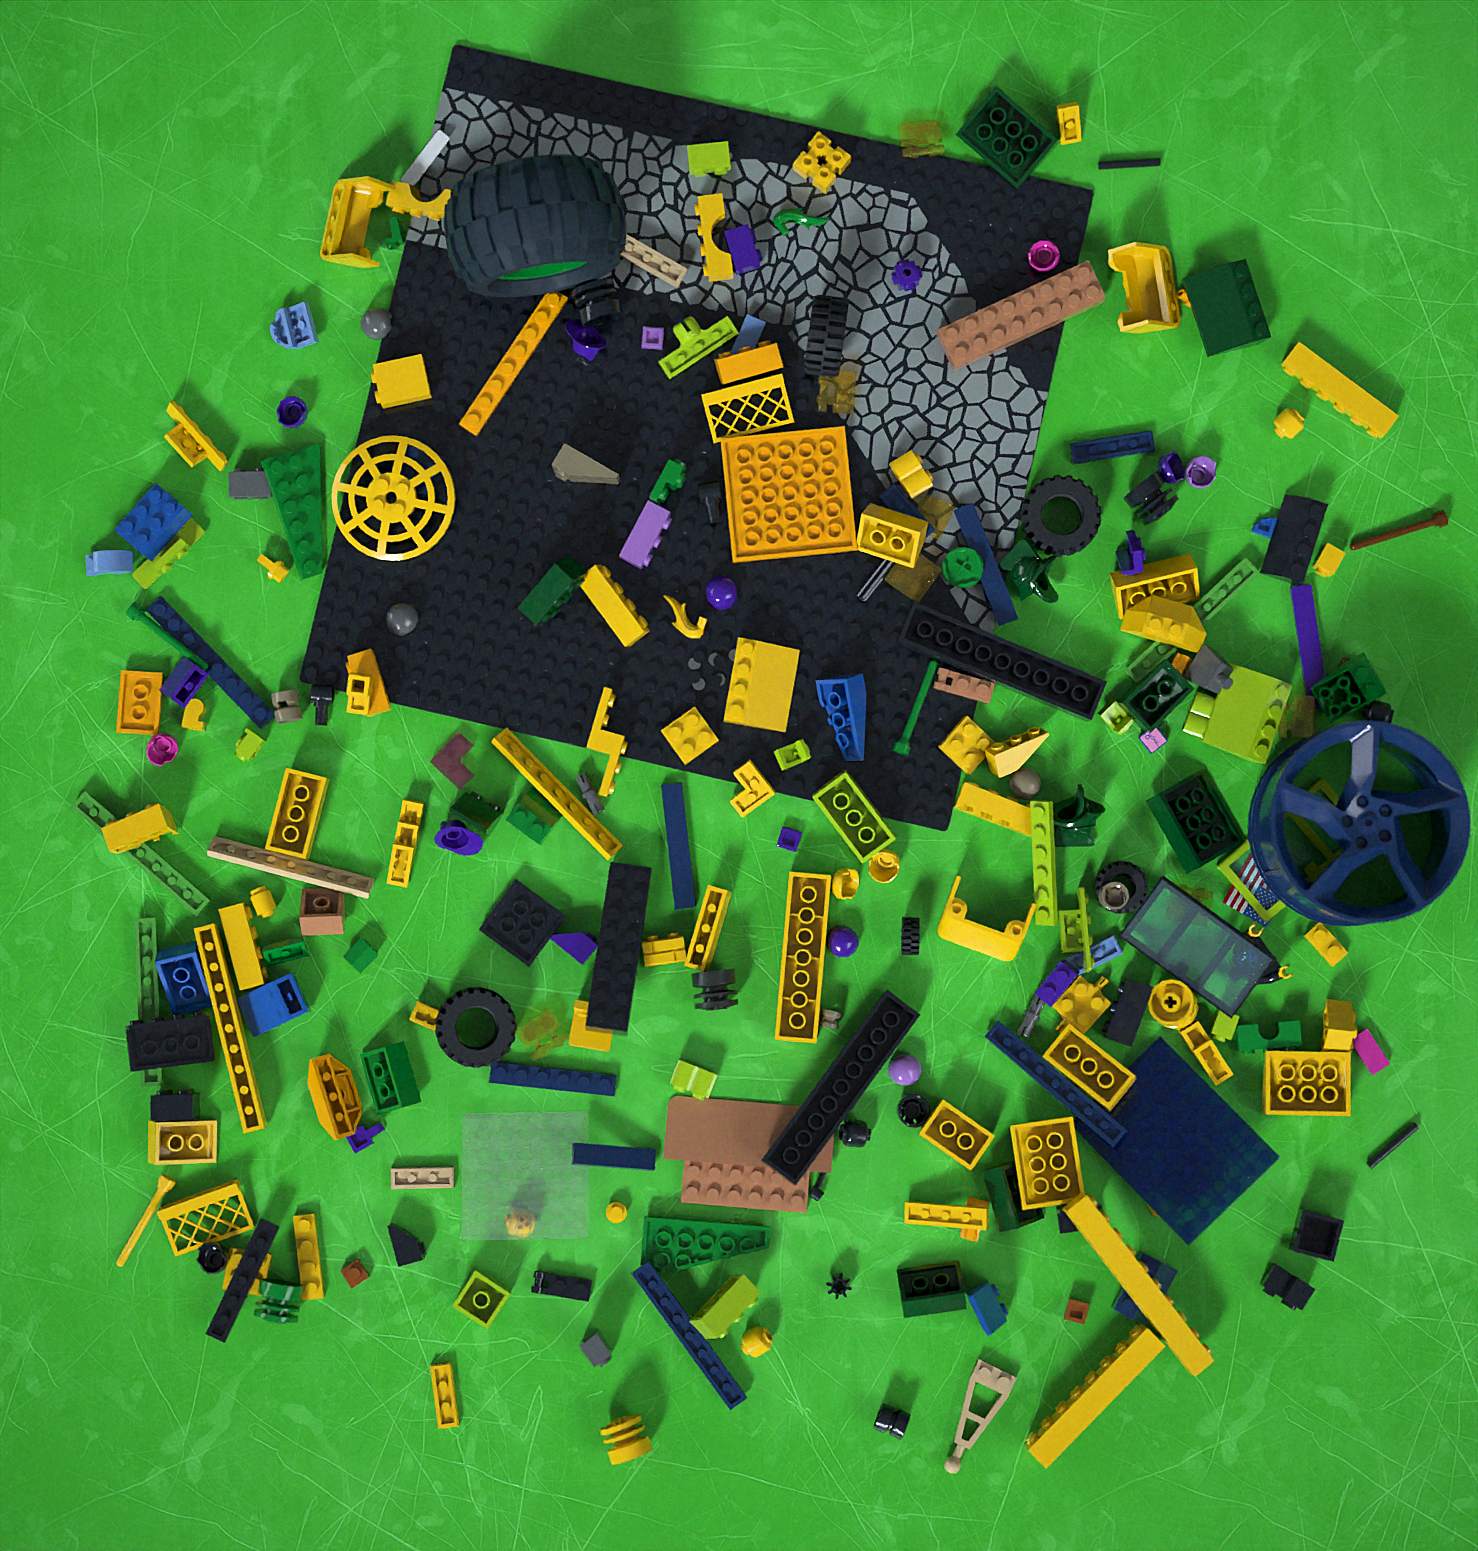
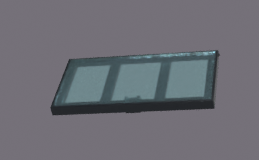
(1197, 946)

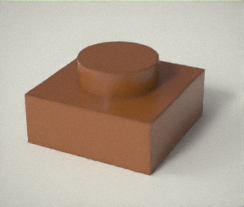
(355, 1273)
(1076, 1311)

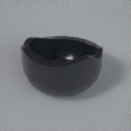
(912, 1110)

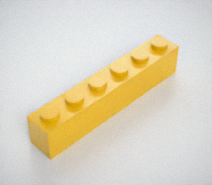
(1339, 390)

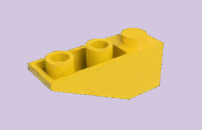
(1012, 754)

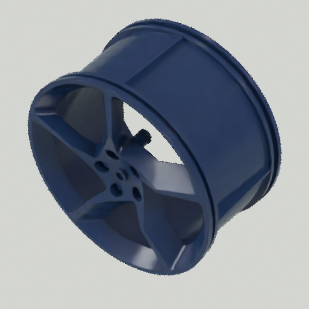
(1361, 823)

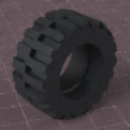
(826, 335)
(1078, 494)
(504, 1027)

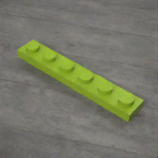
(1044, 862)

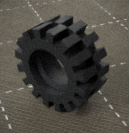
(910, 936)

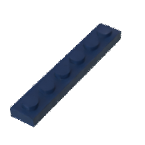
(552, 1079)

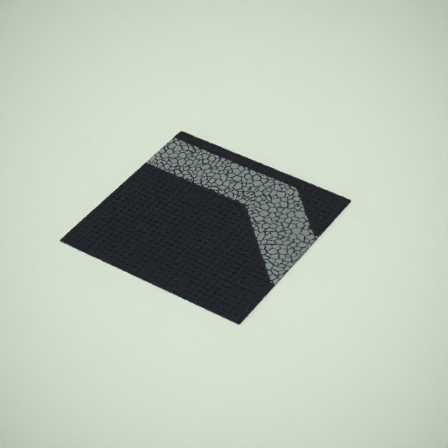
(516, 519)

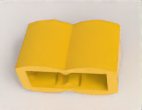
(911, 474)

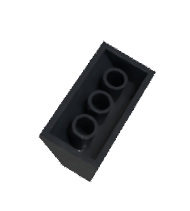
(1293, 539)

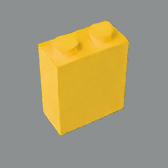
(401, 381)

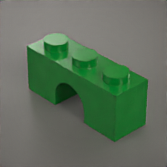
(1287, 1036)

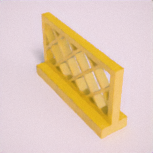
(742, 390)
(198, 1201)

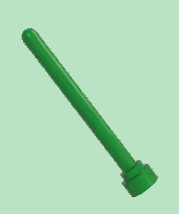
(137, 613)
(902, 746)

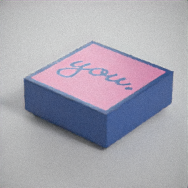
(1153, 740)

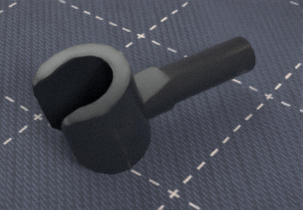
(817, 1193)

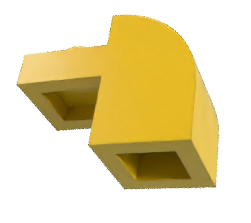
(359, 691)

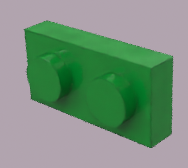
(285, 951)

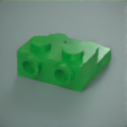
(671, 477)

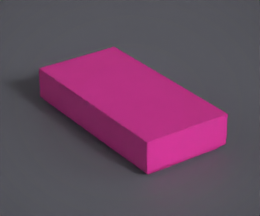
(1369, 1052)

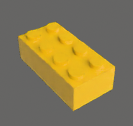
(297, 813)
(1089, 1067)

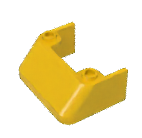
(349, 220)
(979, 937)

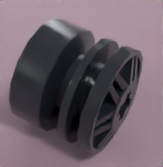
(595, 299)
(1151, 498)

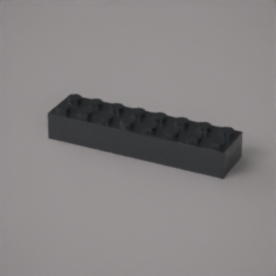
(618, 949)

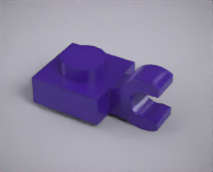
(363, 1137)

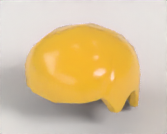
(884, 866)
(845, 883)

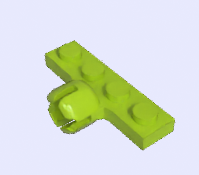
(696, 343)

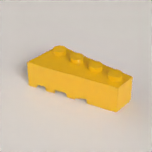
(994, 808)

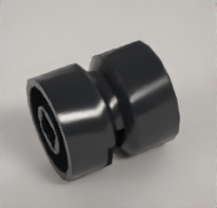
(891, 1421)

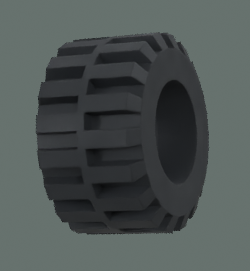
(1134, 874)

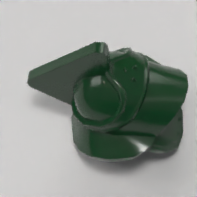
(1030, 572)
(1075, 820)

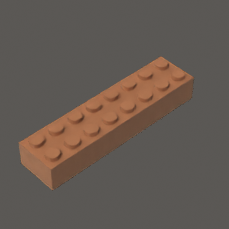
(1021, 315)

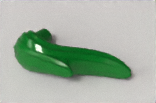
(795, 216)

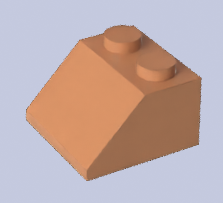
(322, 911)

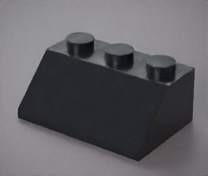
(1127, 1011)

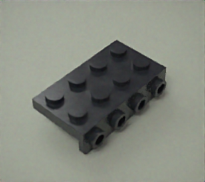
(169, 1042)

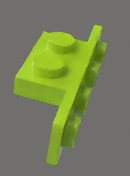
(174, 550)
(1074, 930)

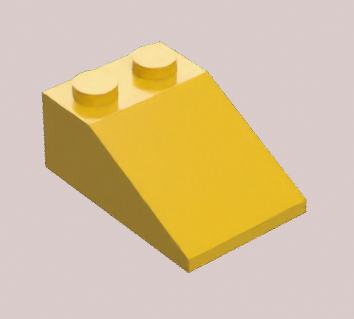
(182, 1142)

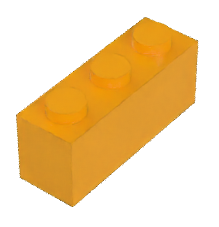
(748, 362)
(366, 663)

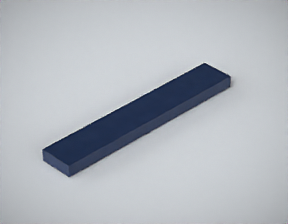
(991, 579)
(678, 846)

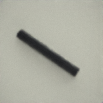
(1134, 163)
(1392, 1145)

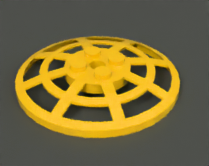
(405, 502)

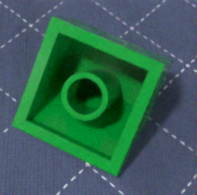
(534, 816)

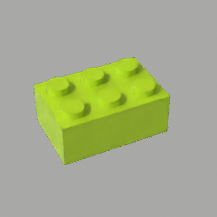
(725, 1307)

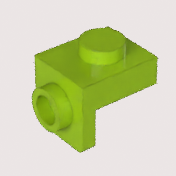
(1116, 717)
(792, 754)

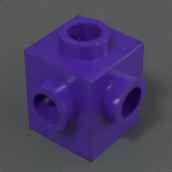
(906, 282)

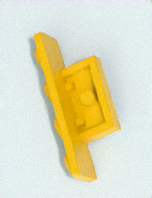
(190, 441)

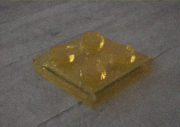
(914, 581)

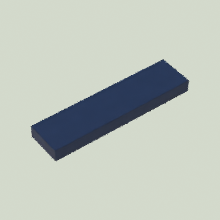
(1112, 447)
(613, 1156)

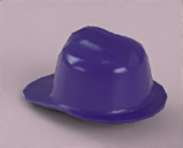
(585, 339)
(457, 838)

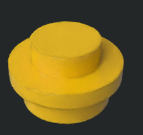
(616, 1212)

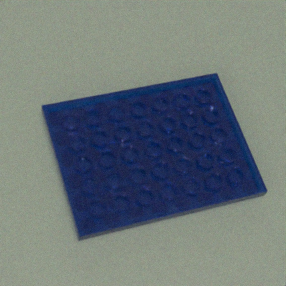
(1181, 1143)

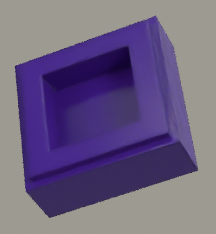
(789, 839)

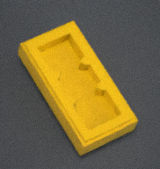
(424, 1015)

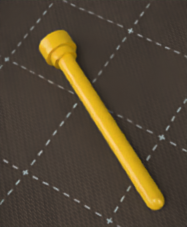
(164, 1184)

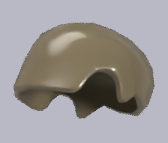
(1025, 783)

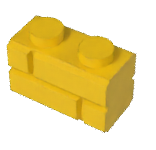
(665, 950)

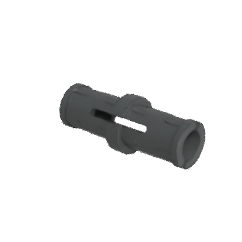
(590, 793)
(1031, 1016)

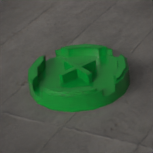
(963, 567)

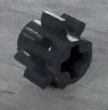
(835, 1281)

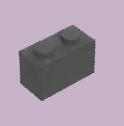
(248, 485)
(596, 1349)

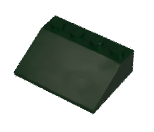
(1007, 137)
(1226, 308)
(1194, 821)

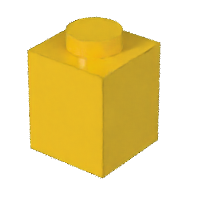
(1328, 560)

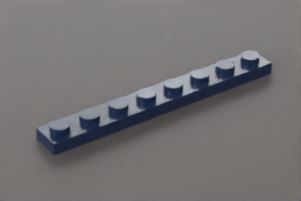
(217, 667)
(1055, 1084)
(688, 1335)

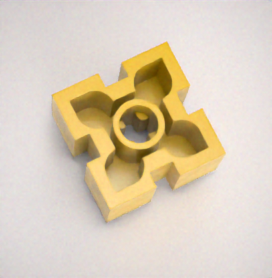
(823, 175)

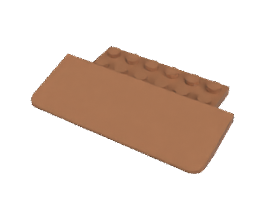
(724, 1153)

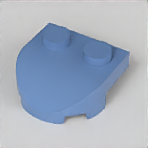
(294, 327)

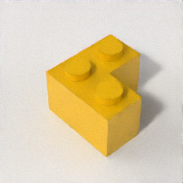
(1338, 1026)

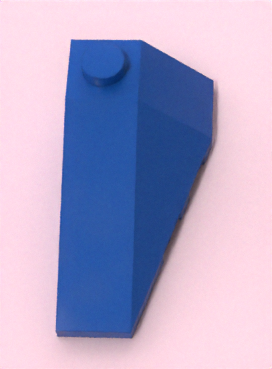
(846, 706)

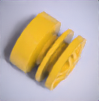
(626, 1440)

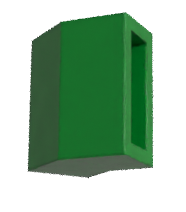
(360, 955)

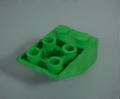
(1348, 688)

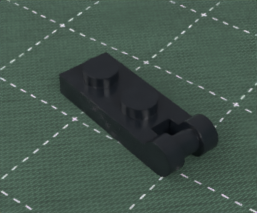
(562, 1286)

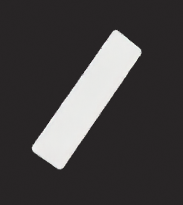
(425, 158)

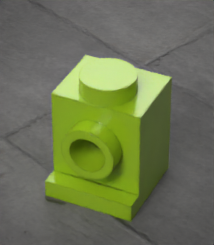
(249, 746)

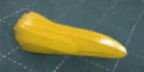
(682, 622)

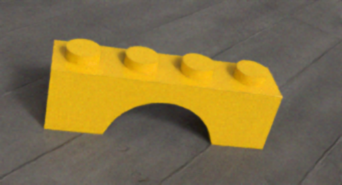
(407, 199)
(718, 263)

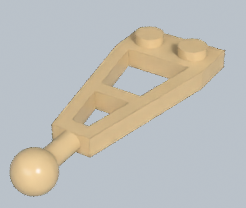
(994, 1379)

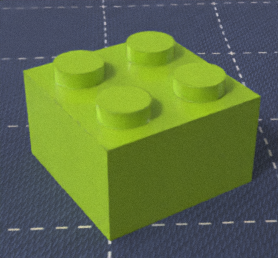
(482, 1298)

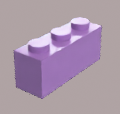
(645, 535)

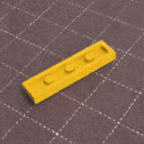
(946, 1215)
(308, 1256)

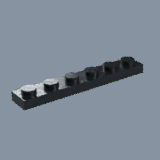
(243, 1280)

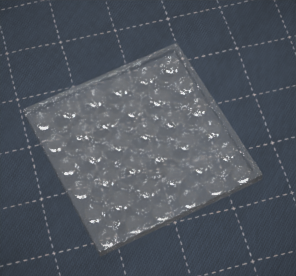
(523, 1176)

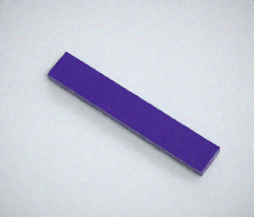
(1307, 637)

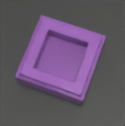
(652, 338)

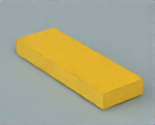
(444, 1395)

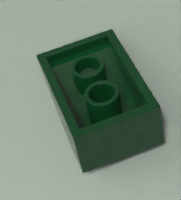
(1155, 696)
(477, 813)

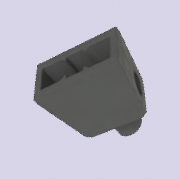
(1209, 670)

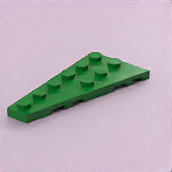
(297, 496)
(686, 1243)

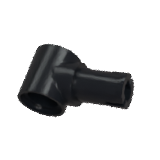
(710, 497)
(322, 697)

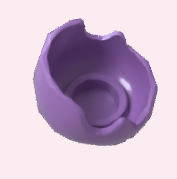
(1200, 472)
(904, 1069)

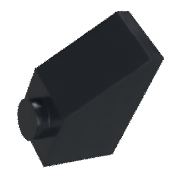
(406, 1246)

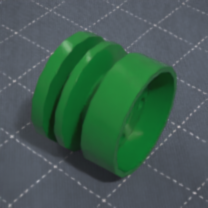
(278, 1300)

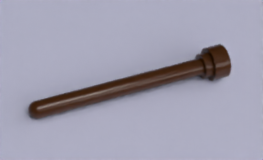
(1438, 519)

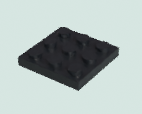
(522, 923)

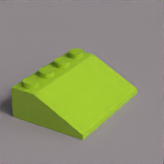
(1247, 715)

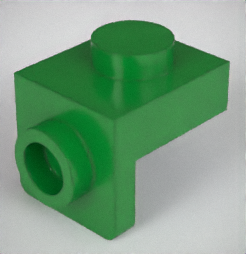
(397, 230)

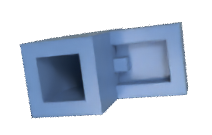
(109, 562)

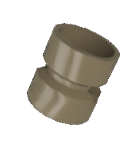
(292, 711)
(1113, 895)

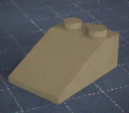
(580, 468)

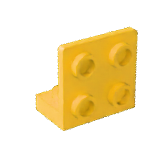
(586, 1039)

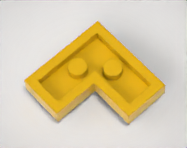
(756, 789)

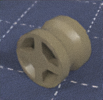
(830, 1018)

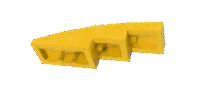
(405, 842)
(1205, 1052)

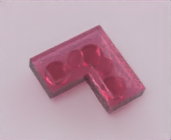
(449, 759)

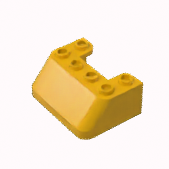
(1148, 287)

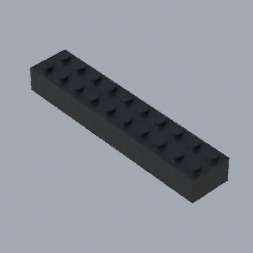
(1001, 662)
(840, 1087)

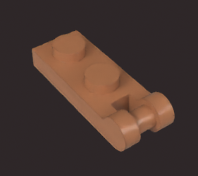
(964, 686)

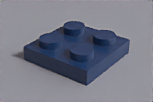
(422, 459)

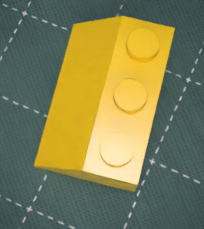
(891, 535)

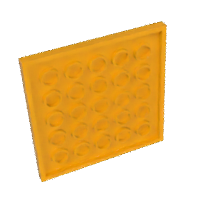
(788, 494)

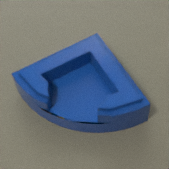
(1265, 527)

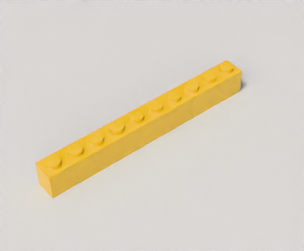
(230, 1028)
(1138, 1284)

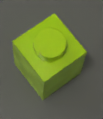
(1223, 1026)

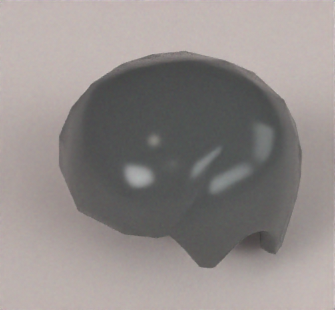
(376, 322)
(401, 618)

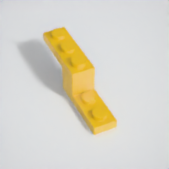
(607, 742)

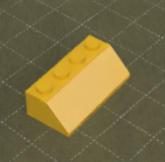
(1168, 578)

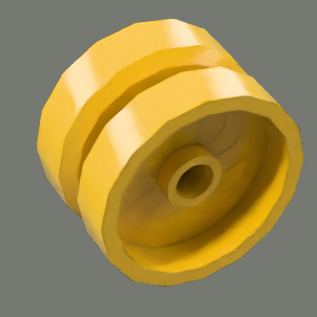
(1164, 995)

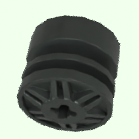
(714, 989)

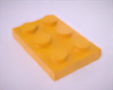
(139, 702)

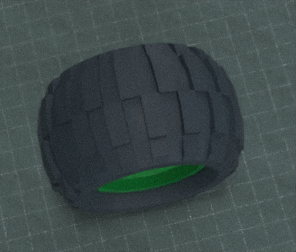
(534, 225)

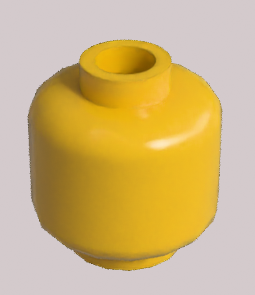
(1288, 423)
(756, 1341)

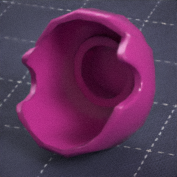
(1043, 256)
(161, 749)

